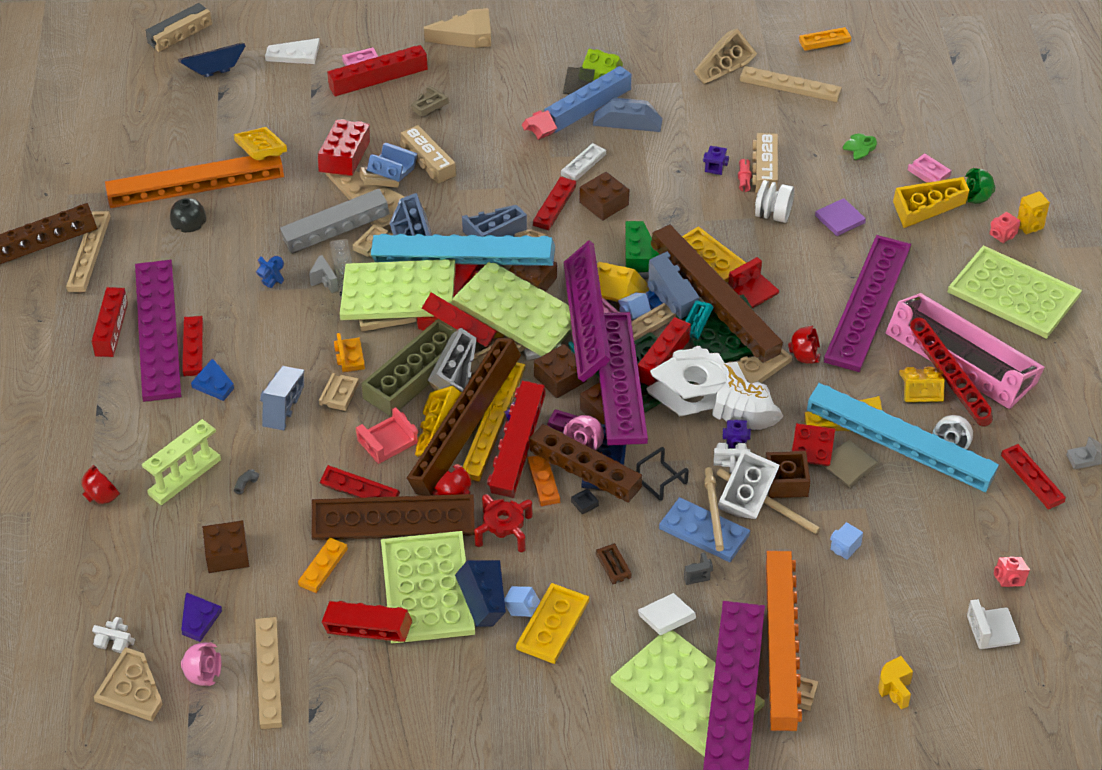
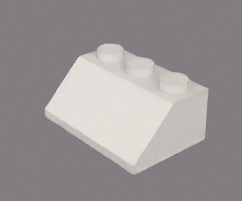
(748, 485)

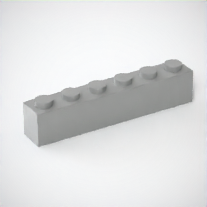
(334, 220)

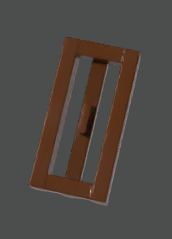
(619, 576)

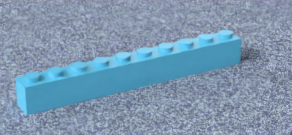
(464, 249)
(902, 437)

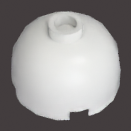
(955, 430)

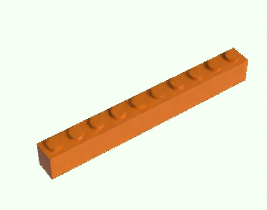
(192, 180)
(782, 642)

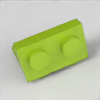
(601, 62)

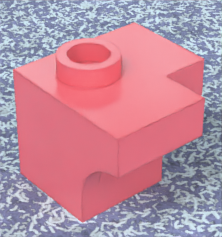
(540, 124)

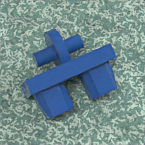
(270, 271)

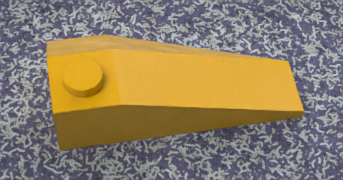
(435, 411)

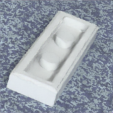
(583, 162)

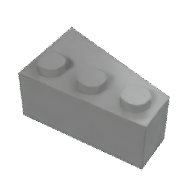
(455, 362)

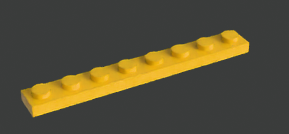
(491, 424)

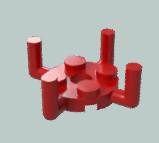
(503, 527)

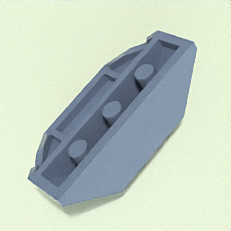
(628, 115)
(410, 217)

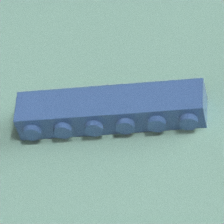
(590, 97)

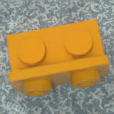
(350, 354)

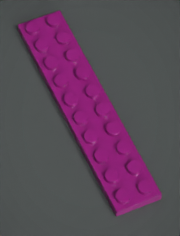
(867, 303)
(586, 311)
(157, 331)
(621, 385)
(734, 687)

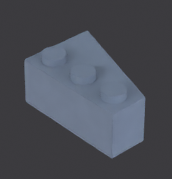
(670, 286)
(280, 396)

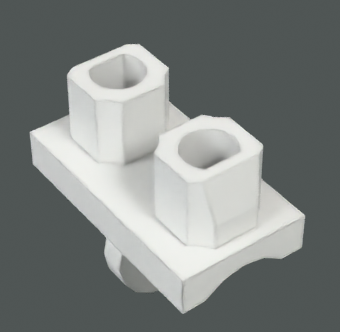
(728, 457)
(120, 639)

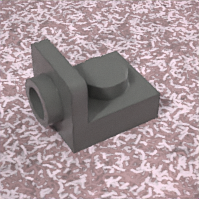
(698, 572)

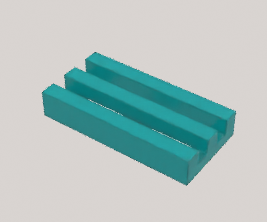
(699, 319)

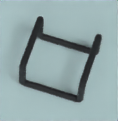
(676, 475)

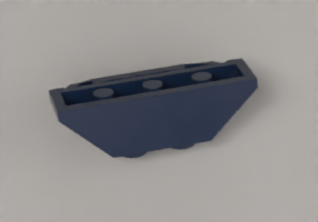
(214, 60)

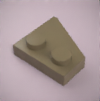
(429, 101)

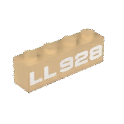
(430, 155)
(766, 159)

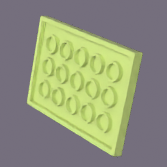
(394, 288)
(1014, 291)
(515, 308)
(423, 581)
(674, 686)

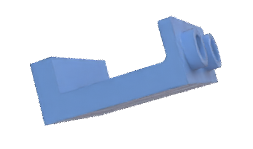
(393, 162)

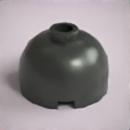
(187, 215)

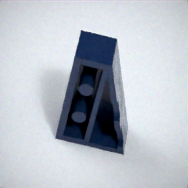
(483, 590)

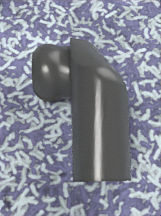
(243, 479)

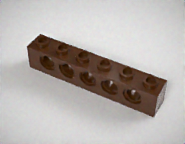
(46, 232)
(585, 463)

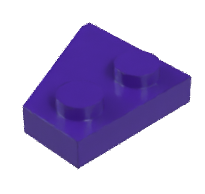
(198, 616)

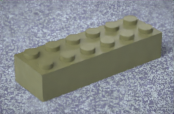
(407, 370)

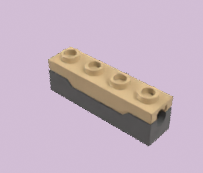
(178, 27)

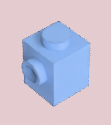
(636, 304)
(846, 540)
(521, 601)

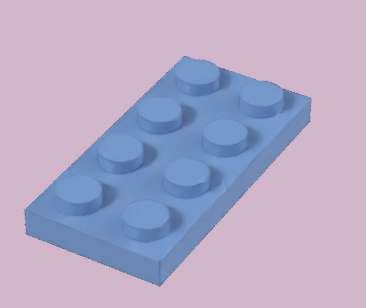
(695, 527)

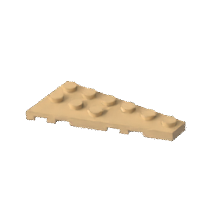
(354, 187)

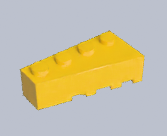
(929, 199)

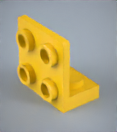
(922, 384)

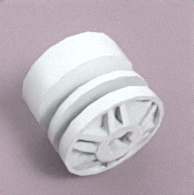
(774, 201)

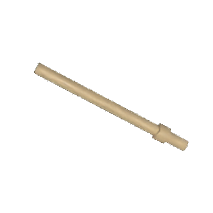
(710, 485)
(780, 508)

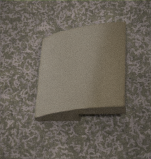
(850, 464)

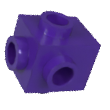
(715, 160)
(736, 433)

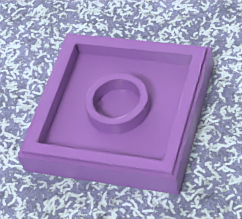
(840, 217)

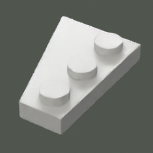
(294, 52)

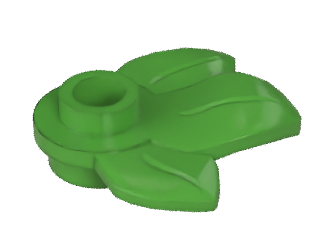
(860, 145)

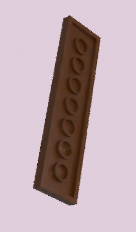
(392, 516)

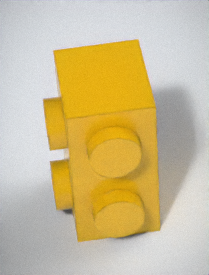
(1033, 212)

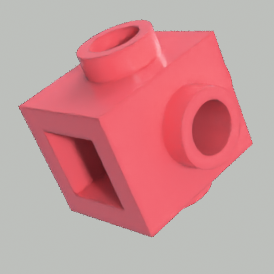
(1004, 227)
(1011, 571)

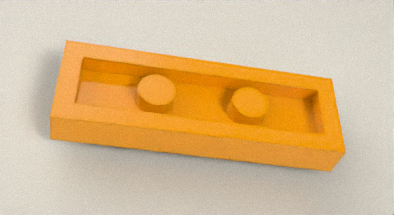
(824, 38)
(322, 565)

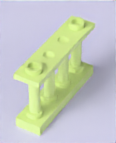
(188, 471)

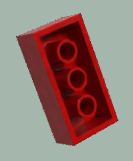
(344, 147)

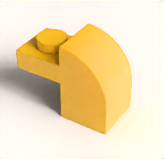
(893, 679)

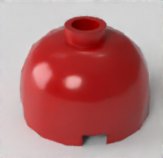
(805, 345)
(454, 483)
(98, 487)

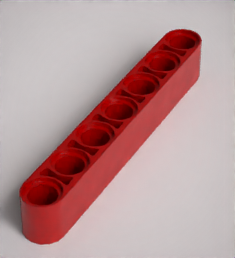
(953, 379)

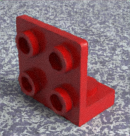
(750, 282)
(816, 442)

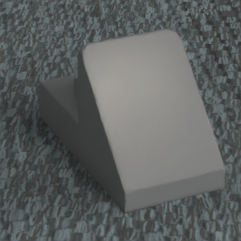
(323, 273)
(1086, 456)

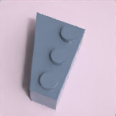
(498, 223)

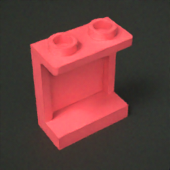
(388, 437)

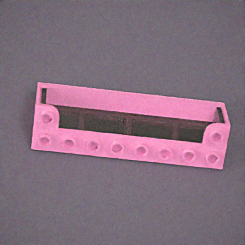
(987, 361)

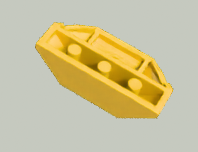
(619, 281)

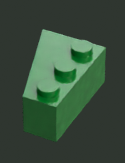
(638, 246)

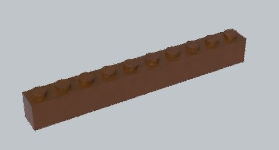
(714, 290)
(464, 416)

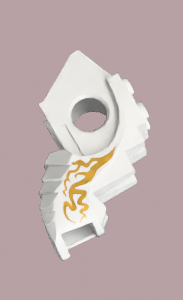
(720, 384)

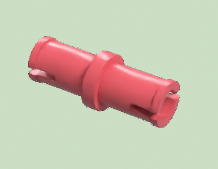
(744, 175)

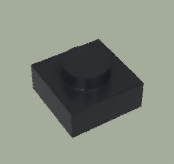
(584, 501)

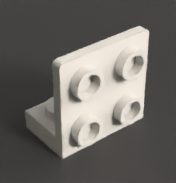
(992, 627)

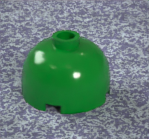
(980, 185)

